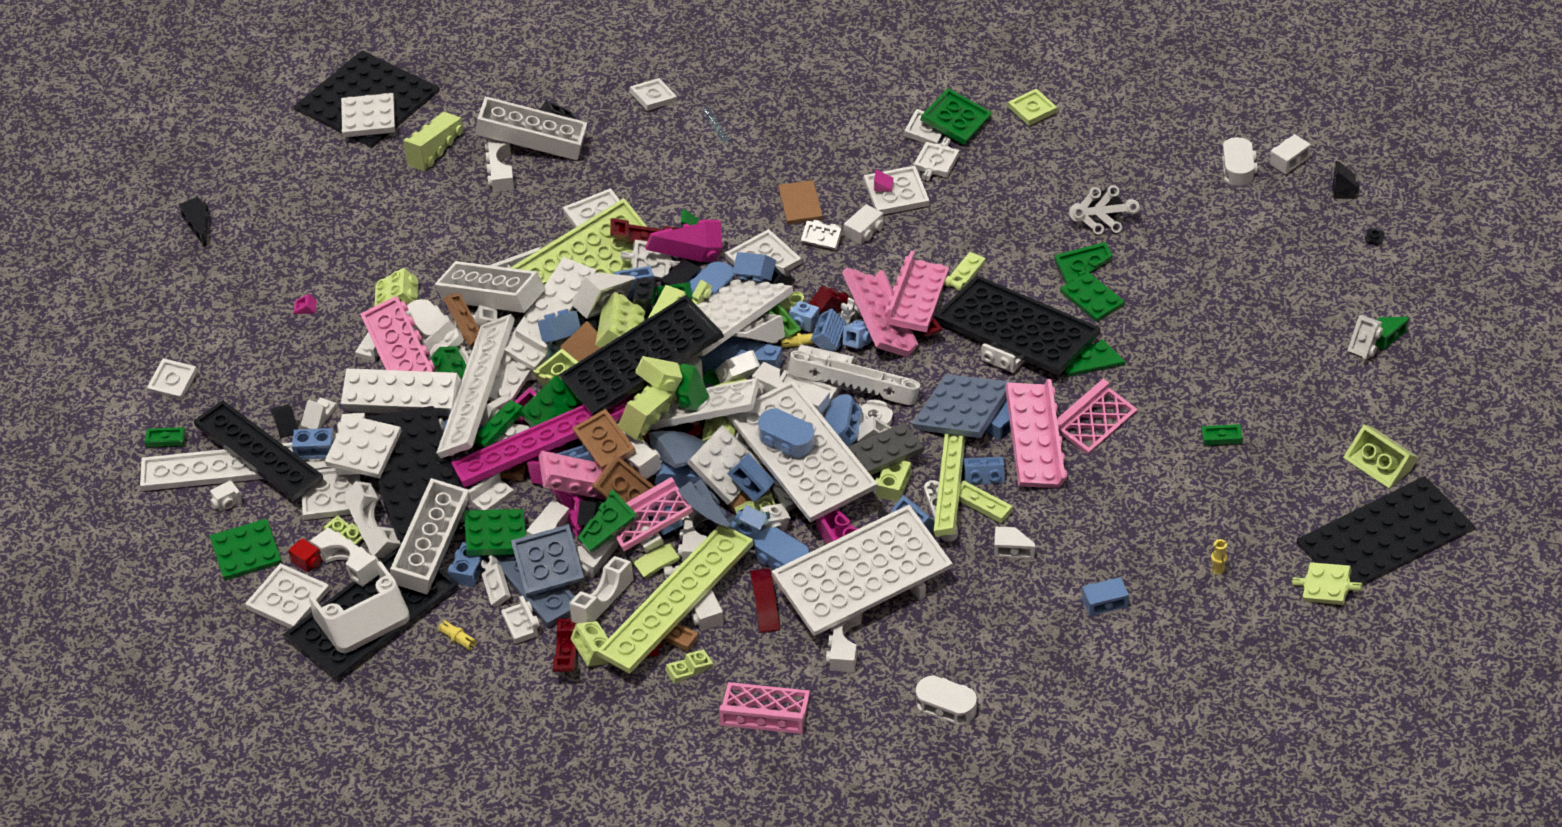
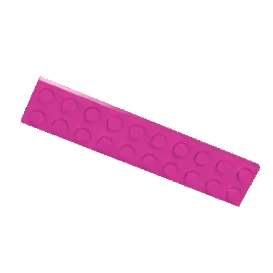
(526, 445)

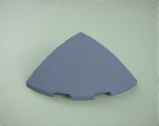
(675, 446)
(705, 502)

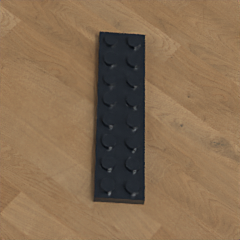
(258, 450)

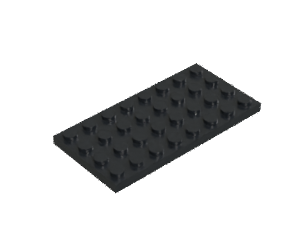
(1017, 325)
(610, 372)
(412, 466)
(1388, 532)
(317, 647)

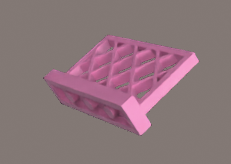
(1079, 409)
(644, 506)
(763, 717)

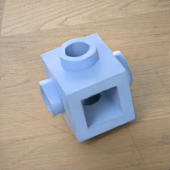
(805, 315)
(856, 335)

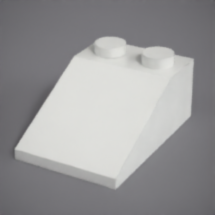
(597, 289)
(765, 328)

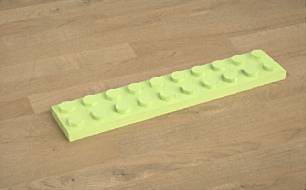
(674, 598)

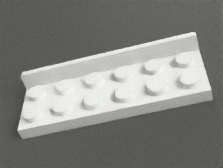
(723, 401)

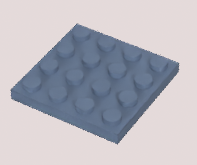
(962, 406)

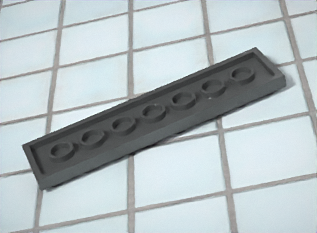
(873, 453)

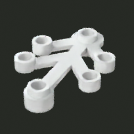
(1100, 209)

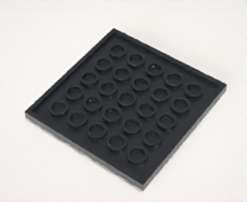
(362, 77)

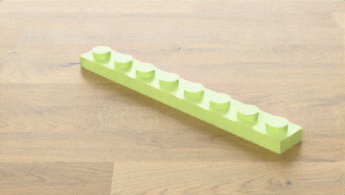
(949, 485)

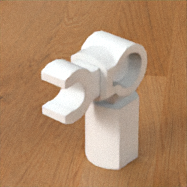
(850, 311)

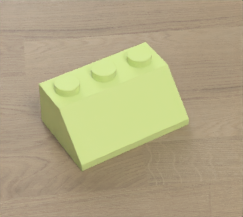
(1380, 456)

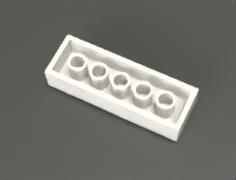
(530, 128)
(491, 286)
(398, 391)
(429, 536)

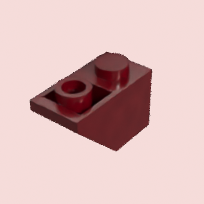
(829, 298)

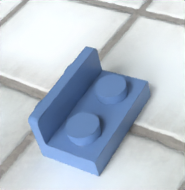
(984, 470)

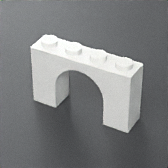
(557, 515)

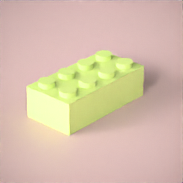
(617, 318)

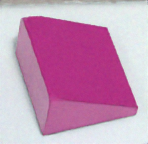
(883, 182)
(305, 305)

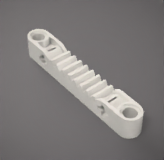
(901, 389)

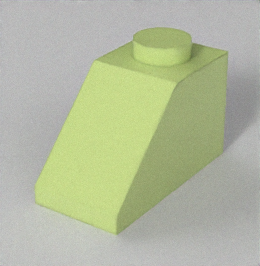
(660, 373)

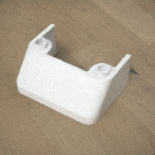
(366, 619)

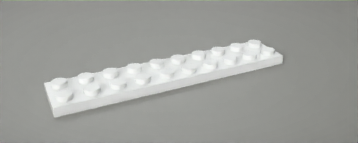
(557, 296)
(475, 387)
(200, 469)

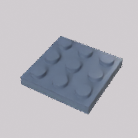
(547, 560)

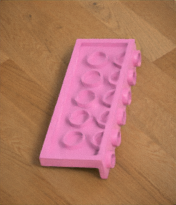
(916, 294)
(871, 298)
(396, 338)
(1035, 435)
(570, 474)

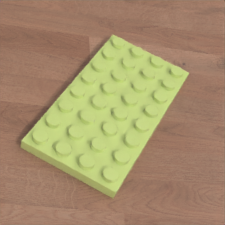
(587, 245)

